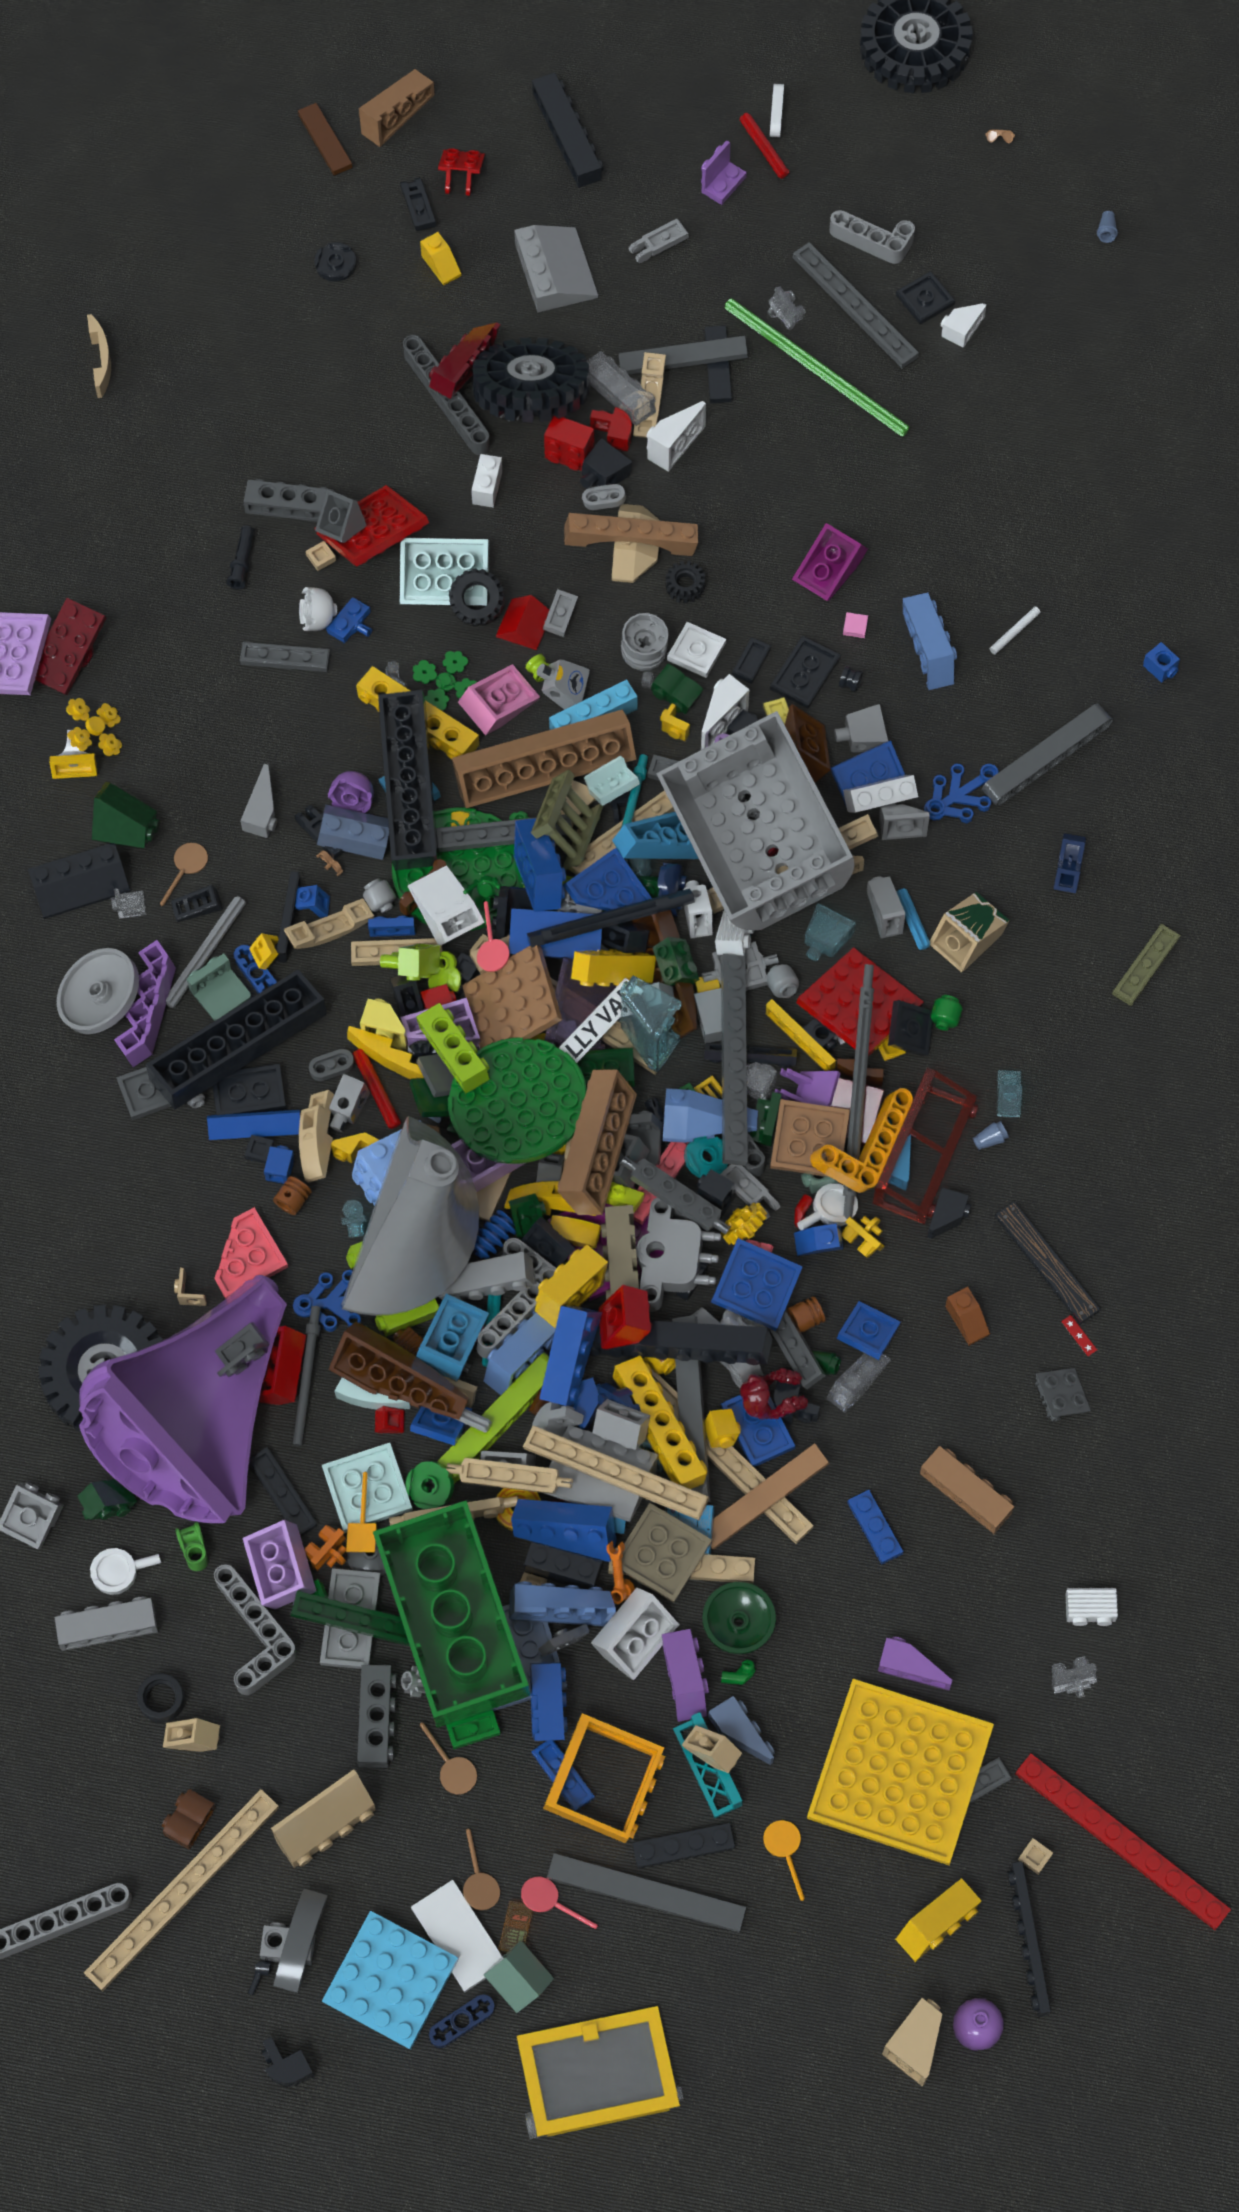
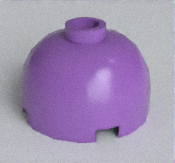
(352, 791)
(978, 2024)

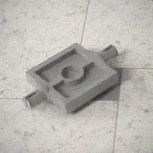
(754, 967)

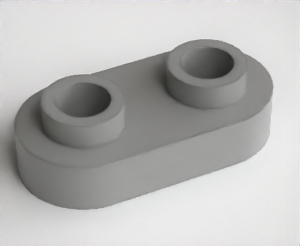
(604, 497)

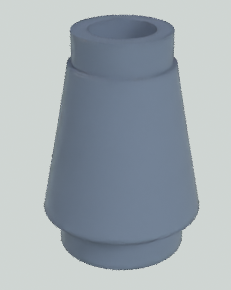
(1107, 228)
(990, 1136)

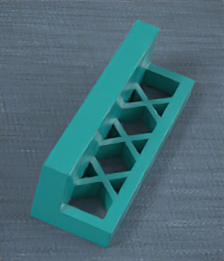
(724, 1778)

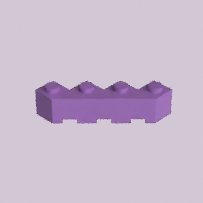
(148, 1010)

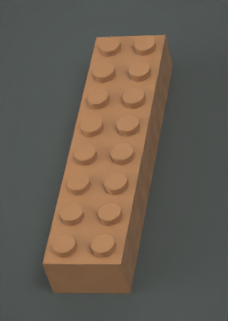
(541, 757)

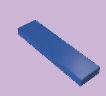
(258, 1124)

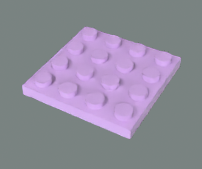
(21, 650)

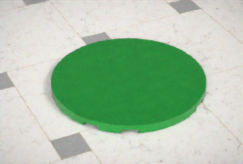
(467, 864)
(524, 1107)

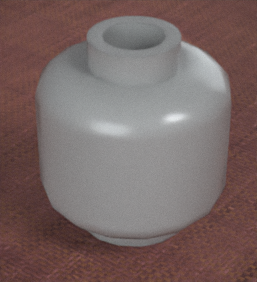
(379, 895)
(782, 981)

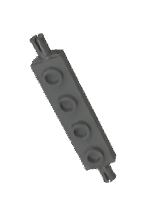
(675, 1194)

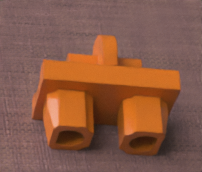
(333, 1541)

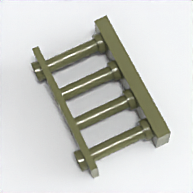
(551, 814)

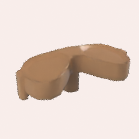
(1006, 135)
(327, 858)

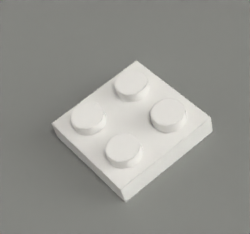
(696, 649)

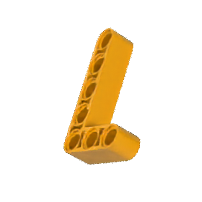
(872, 1147)

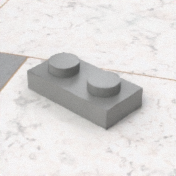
(560, 613)

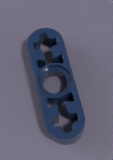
(441, 2025)

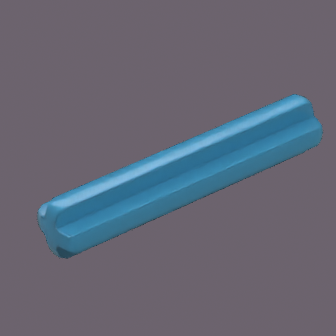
(913, 920)

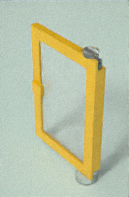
(597, 2073)

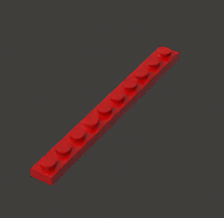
(1123, 1841)

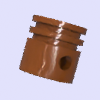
(292, 1195)
(807, 1314)

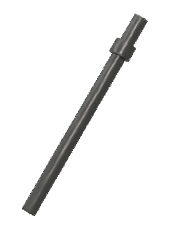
(312, 1332)

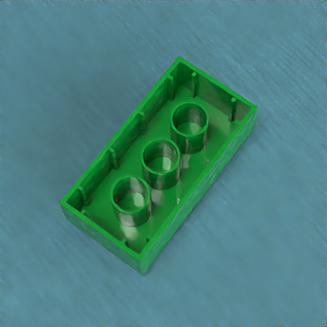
(452, 1614)

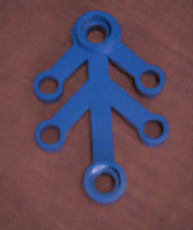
(959, 795)
(332, 1302)

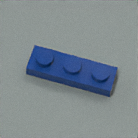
(875, 1527)

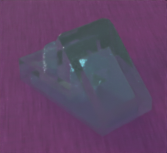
(1009, 1093)

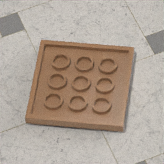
(513, 999)

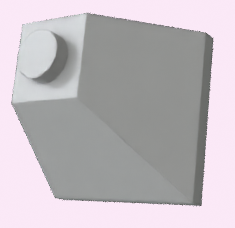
(902, 822)

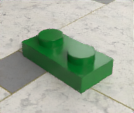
(473, 1729)

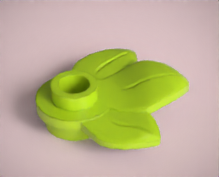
(447, 974)

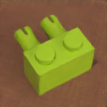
(414, 961)

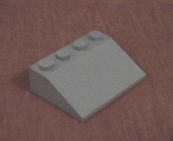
(554, 266)
(594, 1491)

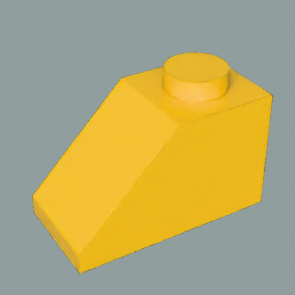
(440, 258)

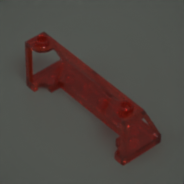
(968, 1111)

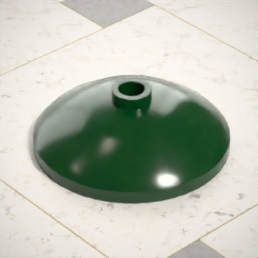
(741, 1602)

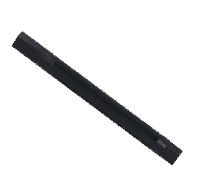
(610, 918)

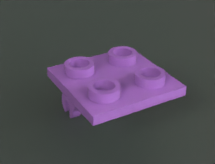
(813, 1086)

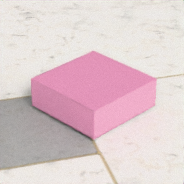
(855, 625)

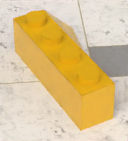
(611, 967)

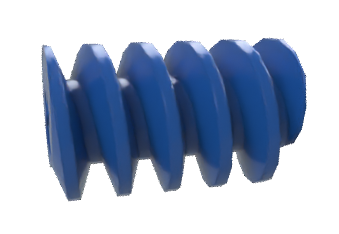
(492, 1234)

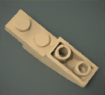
(313, 1136)

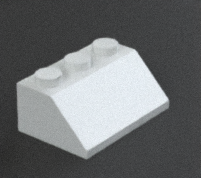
(634, 1633)

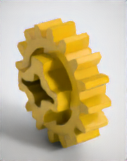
(744, 1223)

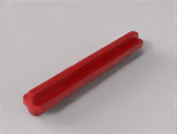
(764, 145)
(376, 1089)

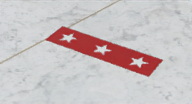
(1078, 1334)

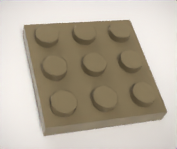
(663, 1552)

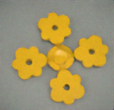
(94, 726)

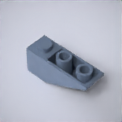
(731, 1721)

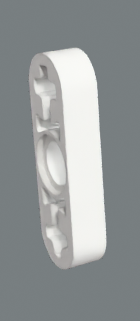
(776, 114)

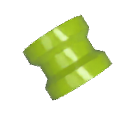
(533, 665)

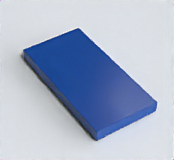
(527, 921)

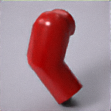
(801, 1208)

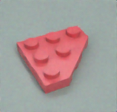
(248, 1253)

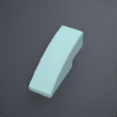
(357, 1396)

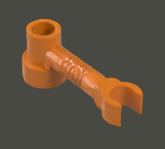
(623, 1587)

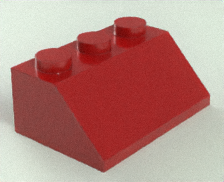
(283, 1367)

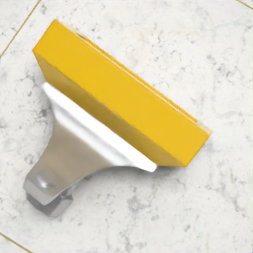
(73, 763)

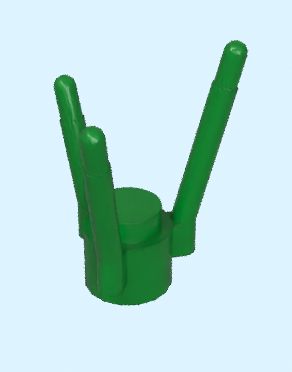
(485, 887)

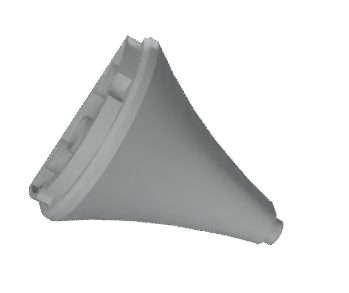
(418, 1228)

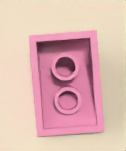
(498, 699)

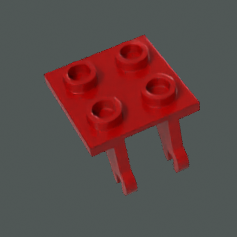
(459, 160)

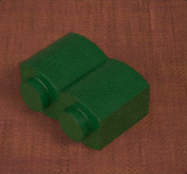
(676, 689)

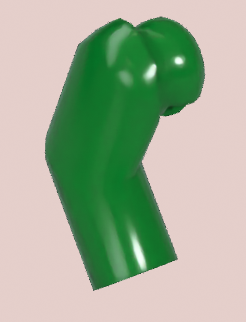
(741, 1676)

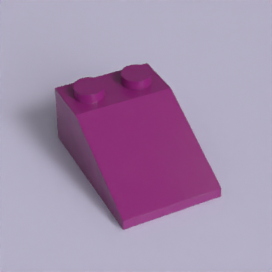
(829, 562)

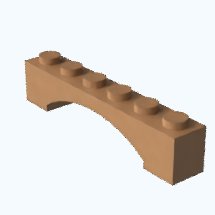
(590, 529)

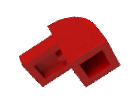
(616, 424)

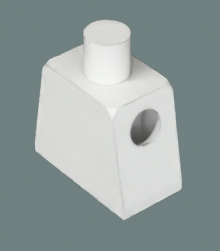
(702, 925)

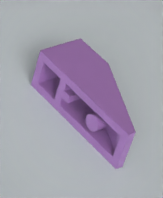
(908, 1663)

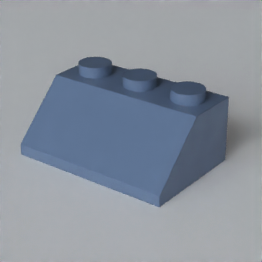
(354, 832)

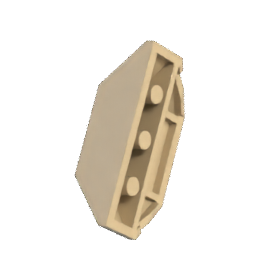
(633, 558)

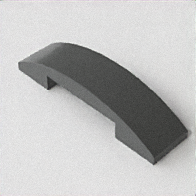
(299, 1940)

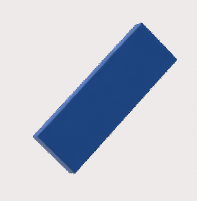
(574, 1789)

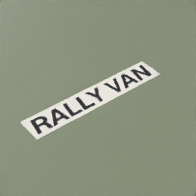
(594, 1026)

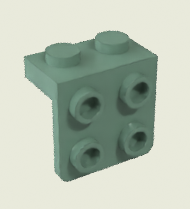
(217, 987)

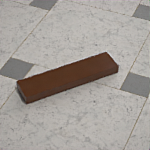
(325, 139)

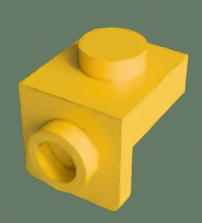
(673, 726)

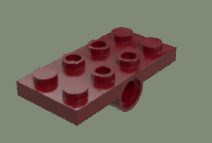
(68, 646)

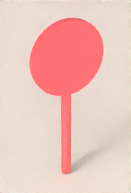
(493, 953)
(542, 1895)

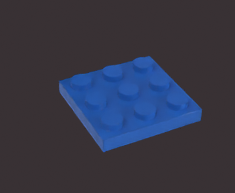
(756, 1284)

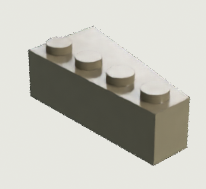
(620, 1248)

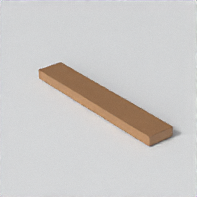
(767, 1494)

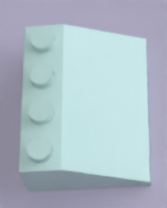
(433, 564)

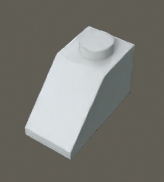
(962, 323)

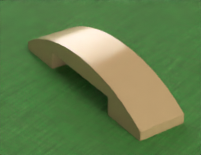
(102, 374)
(651, 381)
(329, 927)

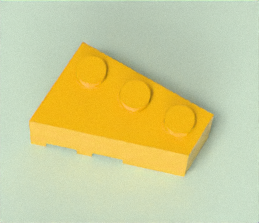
(938, 1919)

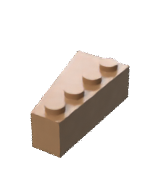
(394, 106)

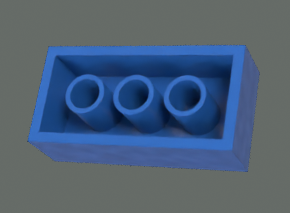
(538, 867)

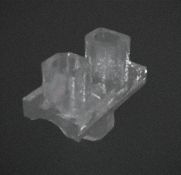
(782, 307)
(1074, 1679)

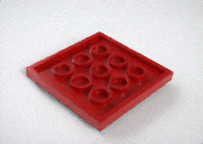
(388, 522)
(837, 994)

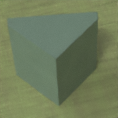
(519, 1977)

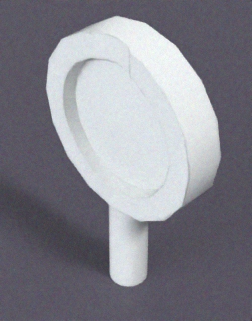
(828, 1207)
(115, 1570)

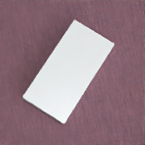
(458, 1931)

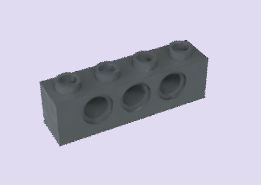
(278, 505)
(376, 1677)

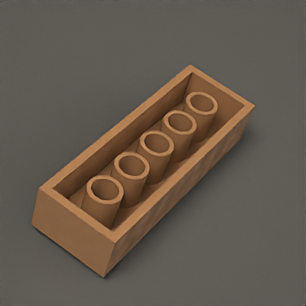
(597, 1142)

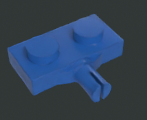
(350, 621)

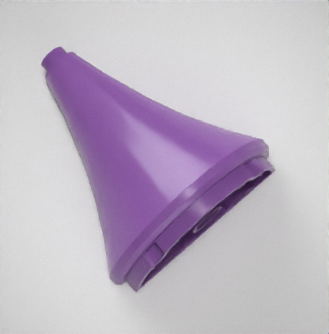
(170, 1421)

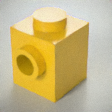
(722, 1428)

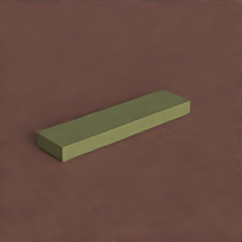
(1146, 964)

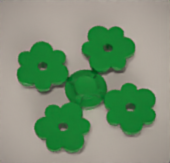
(444, 681)

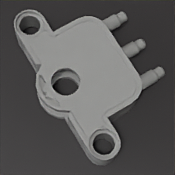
(682, 1248)

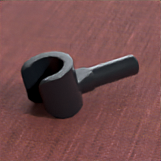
(261, 1968)

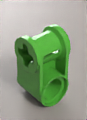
(192, 1543)

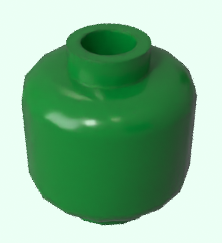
(946, 1012)

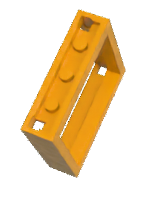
(647, 1784)

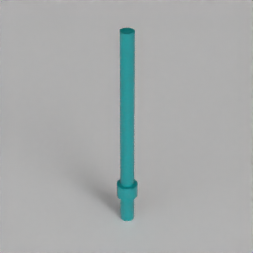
(640, 771)

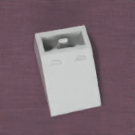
(444, 905)

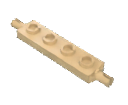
(509, 1475)
(488, 1508)

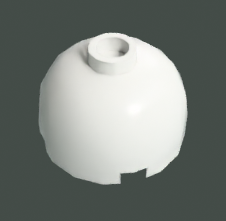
(316, 609)

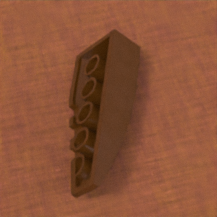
(660, 927)
(391, 1370)

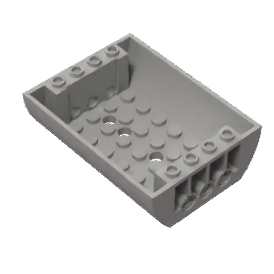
(792, 818)

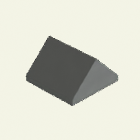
(340, 517)

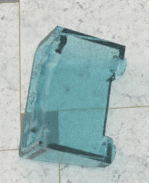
(647, 1020)

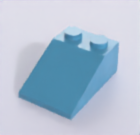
(452, 1336)

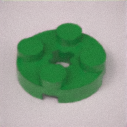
(420, 1493)

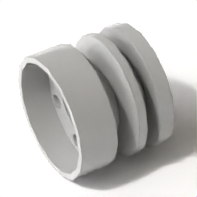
(647, 632)

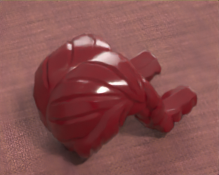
(756, 1395)

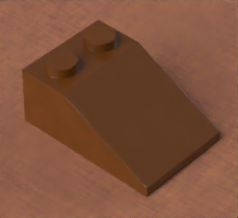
(809, 740)

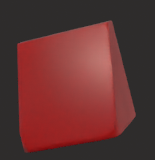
(389, 1420)

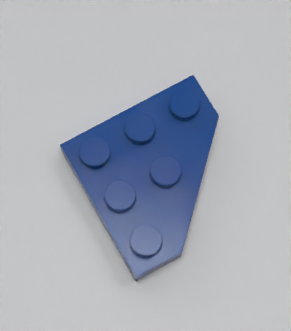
(607, 884)

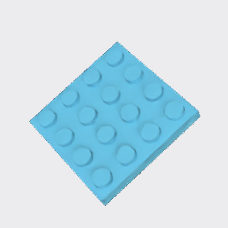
(390, 1980)

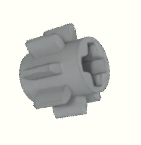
(412, 1682)

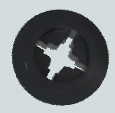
(420, 1049)

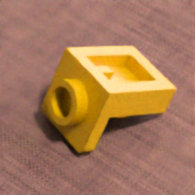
(264, 950)

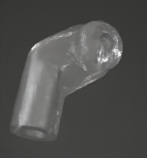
(392, 671)

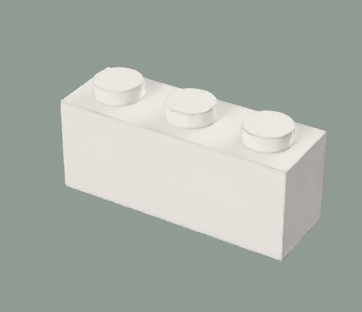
(880, 793)

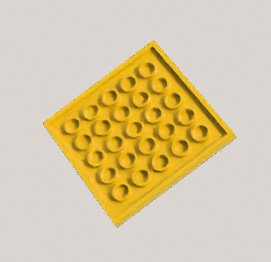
(900, 1771)

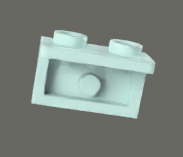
(611, 781)

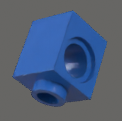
(1161, 654)
(279, 1164)

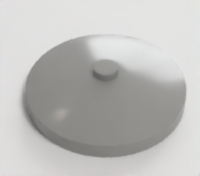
(97, 991)

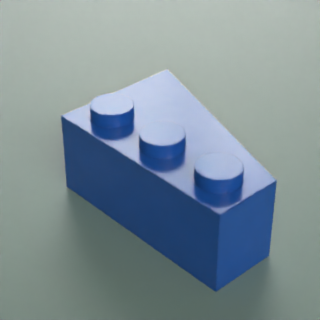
(547, 1701)

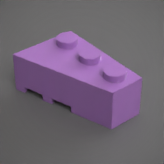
(685, 1673)

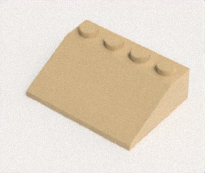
(324, 1819)

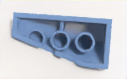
(695, 1116)

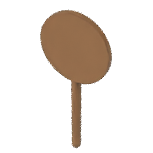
(188, 859)
(458, 1773)
(480, 1889)

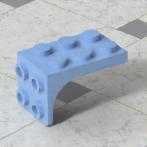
(372, 1165)

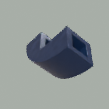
(1069, 863)

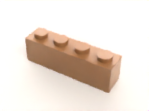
(967, 1489)

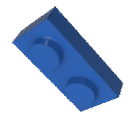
(397, 926)

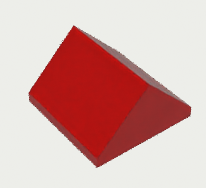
(524, 622)

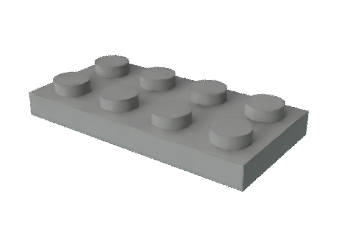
(341, 1646)

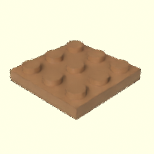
(802, 1131)

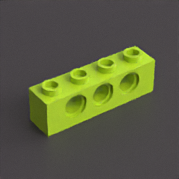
(468, 1075)

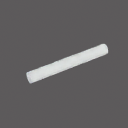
(1010, 634)

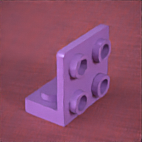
(721, 176)

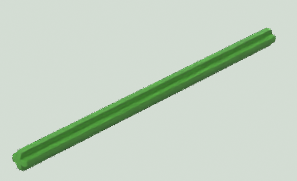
(817, 367)

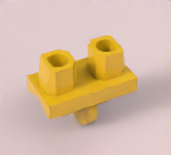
(870, 1243)

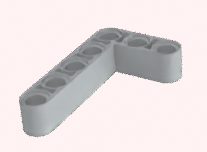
(521, 1301)
(258, 1626)

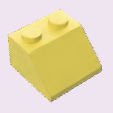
(382, 1020)

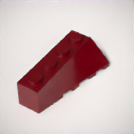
(458, 365)

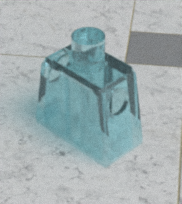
(827, 932)

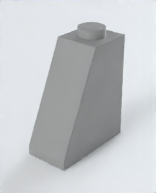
(886, 906)

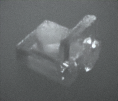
(128, 904)

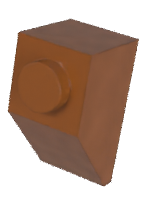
(967, 1315)

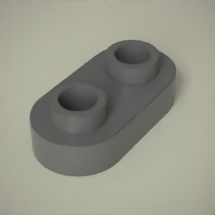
(330, 1063)

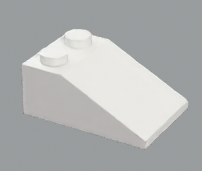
(674, 435)
(726, 704)

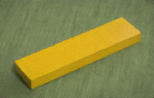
(800, 1036)

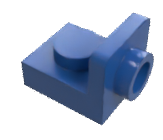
(314, 899)

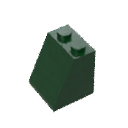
(122, 818)

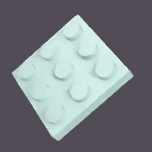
(385, 1486)

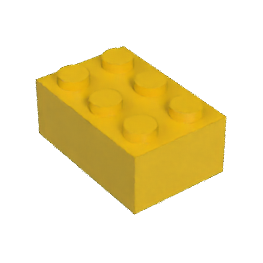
(571, 1284)

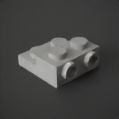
(30, 1514)

